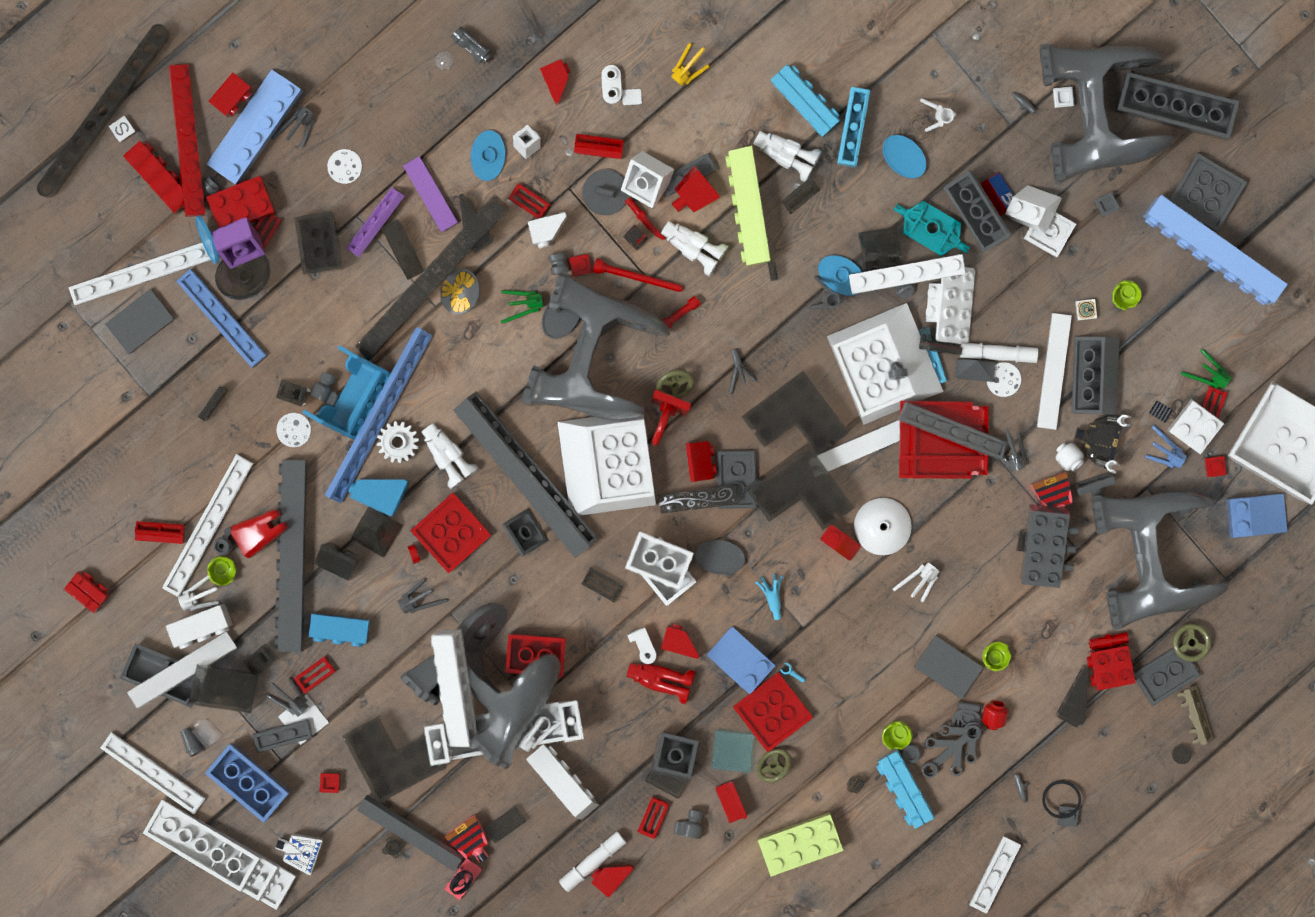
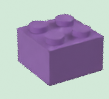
(238, 243)

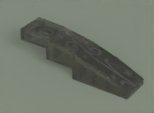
(698, 499)

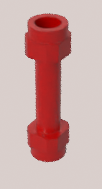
(693, 303)

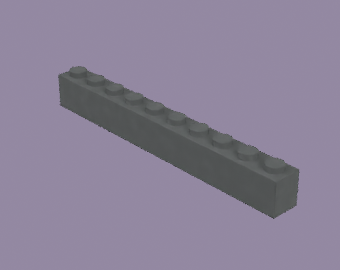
(525, 474)
(292, 556)

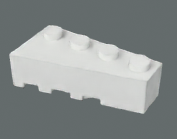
(562, 782)

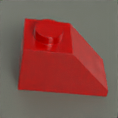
(556, 78)
(840, 542)
(678, 641)
(610, 877)

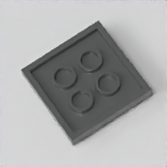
(1207, 192)

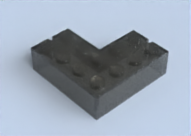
(798, 405)
(797, 479)
(383, 766)

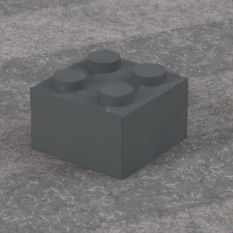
(674, 756)

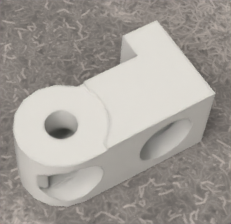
(645, 646)

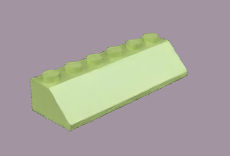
(748, 206)

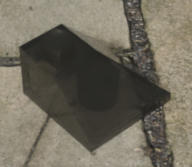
(376, 531)

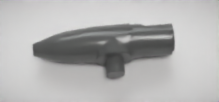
(1024, 103)
(1020, 787)

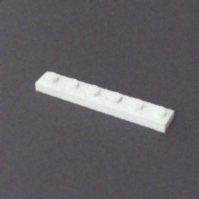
(907, 274)

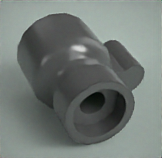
(322, 391)
(224, 544)
(691, 828)

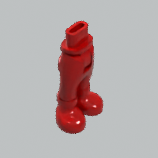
(651, 677)

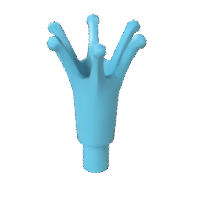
(772, 595)

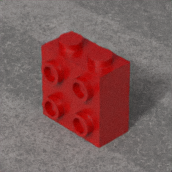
(1110, 667)

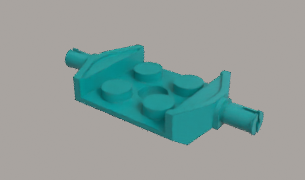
(916, 224)

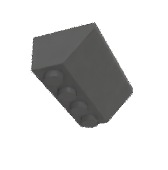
(977, 211)
(1095, 375)

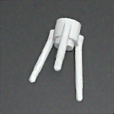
(943, 115)
(928, 573)
(189, 600)
(527, 740)

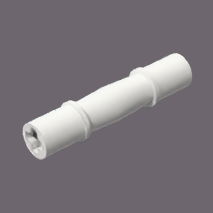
(999, 352)
(592, 861)

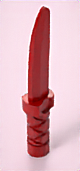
(641, 216)

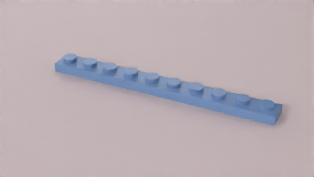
(378, 415)

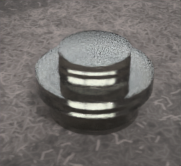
(855, 784)

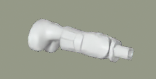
(785, 151)
(692, 243)
(447, 452)

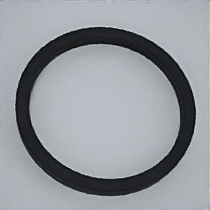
(1061, 816)

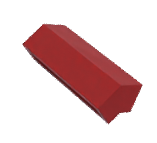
(598, 146)
(159, 532)

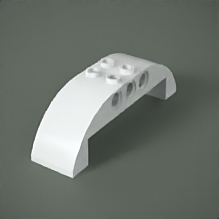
(552, 712)

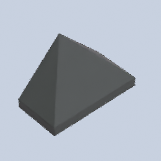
(975, 370)

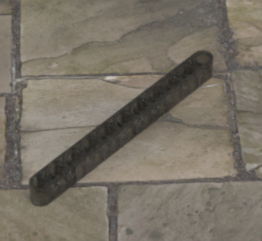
(94, 116)
(432, 277)

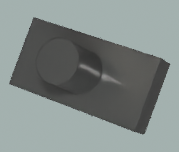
(1094, 484)

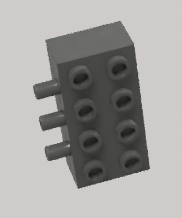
(1046, 546)

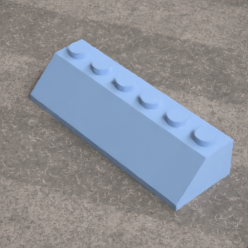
(254, 127)

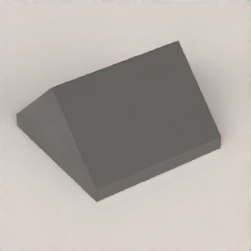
(524, 532)

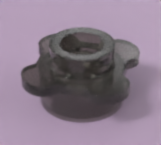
(393, 852)

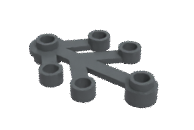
(953, 747)

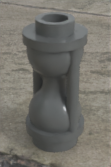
(465, 40)

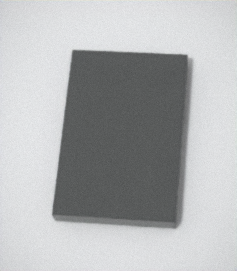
(139, 321)
(740, 470)
(948, 667)
(1165, 676)

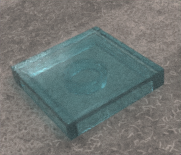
(732, 751)

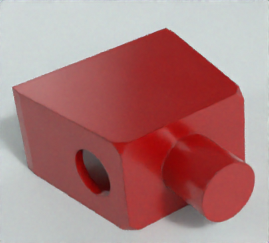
(694, 191)

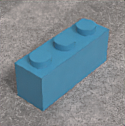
(339, 629)

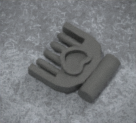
(966, 714)

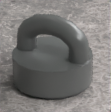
(904, 291)
(896, 374)

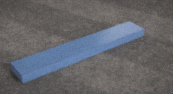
(221, 318)

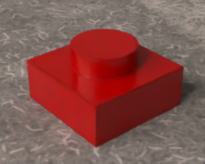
(580, 265)
(1215, 466)
(329, 782)

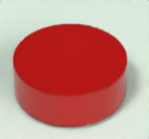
(414, 554)

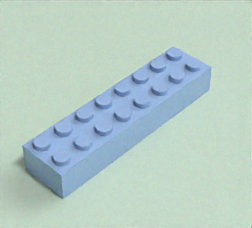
(1214, 250)

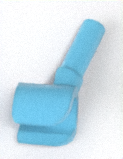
(793, 673)

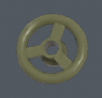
(675, 380)
(1179, 650)
(775, 767)

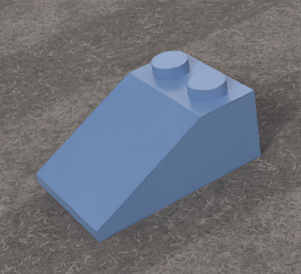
(1256, 515)
(741, 660)

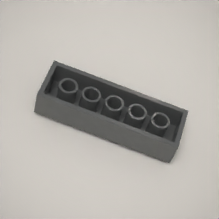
(1177, 106)

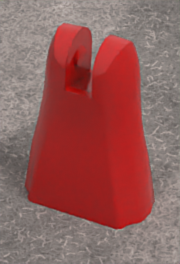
(257, 532)

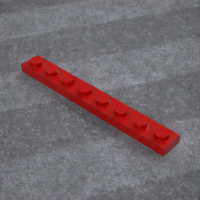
(186, 140)

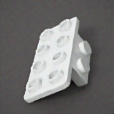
(951, 307)

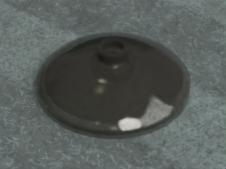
(233, 281)

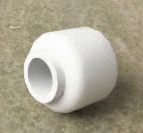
(1069, 456)

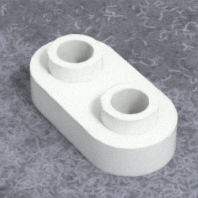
(611, 84)

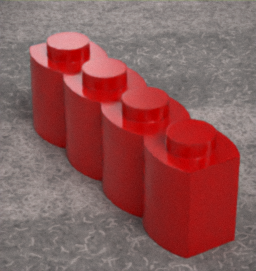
(156, 175)

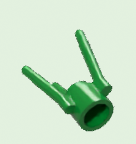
(534, 302)
(1219, 377)

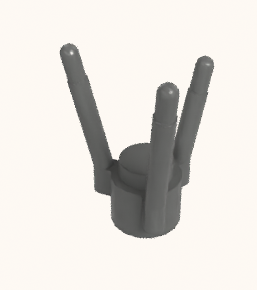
(303, 117)
(829, 298)
(1016, 460)
(409, 602)
(297, 705)

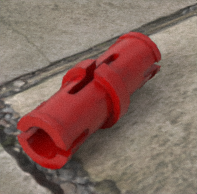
(1108, 641)

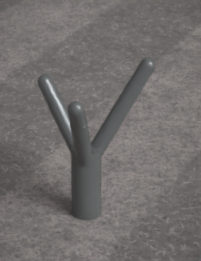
(739, 367)

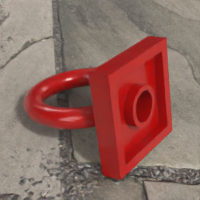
(669, 406)

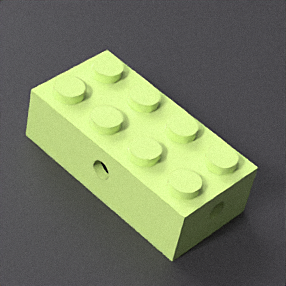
(800, 844)

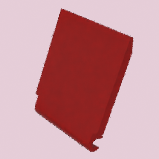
(938, 458)

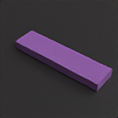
(430, 194)
(375, 222)

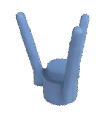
(1175, 457)

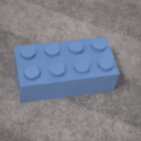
(247, 782)

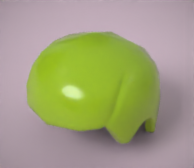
(1126, 294)
(221, 570)
(996, 656)
(897, 735)

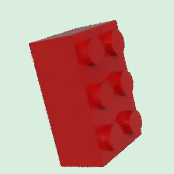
(242, 201)
(525, 648)

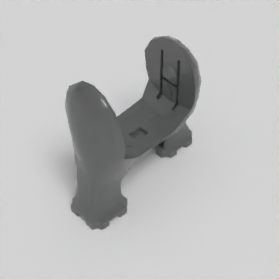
(1099, 146)
(599, 315)
(1153, 593)
(508, 711)

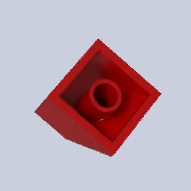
(699, 461)

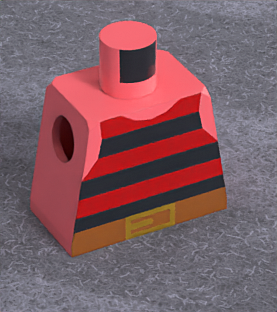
(1053, 491)
(469, 839)

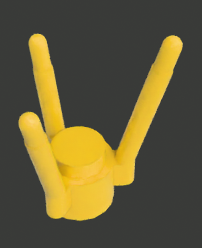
(681, 75)

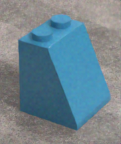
(380, 494)

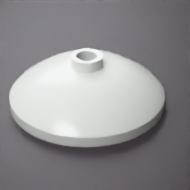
(868, 524)

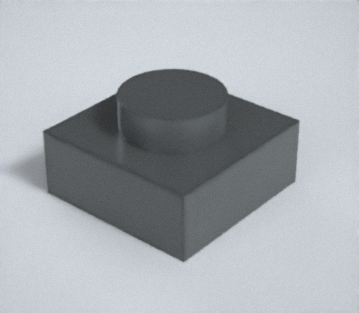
(1106, 204)
(1071, 821)

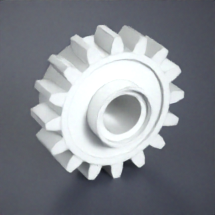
(387, 442)

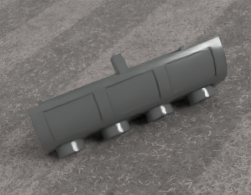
(146, 663)

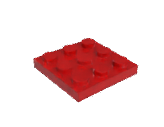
(450, 532)
(772, 712)

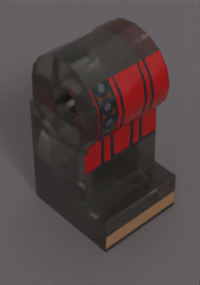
(635, 237)

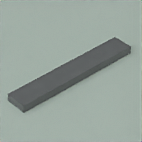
(953, 431)
(410, 833)

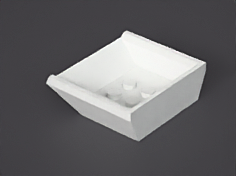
(866, 358)
(1280, 443)
(606, 464)

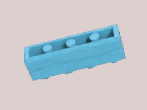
(804, 100)
(853, 127)
(905, 788)

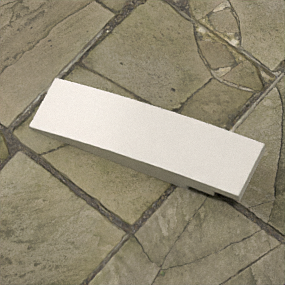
(219, 855)

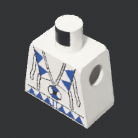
(301, 851)

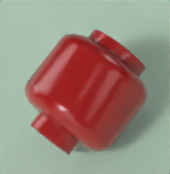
(995, 715)

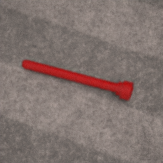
(601, 267)

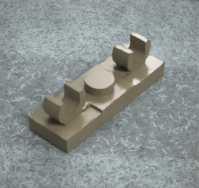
(1197, 715)

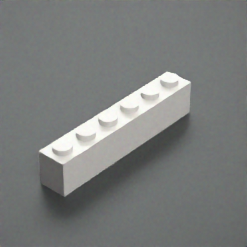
(454, 687)

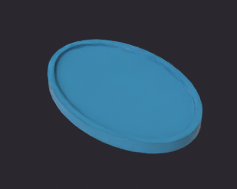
(487, 155)
(904, 156)
(207, 239)
(835, 273)

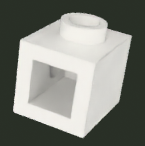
(526, 141)

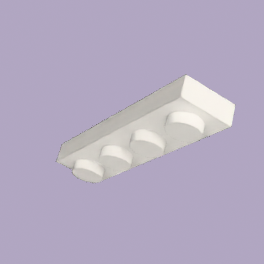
(994, 874)

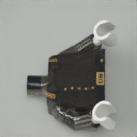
(1102, 439)

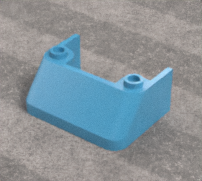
(356, 398)

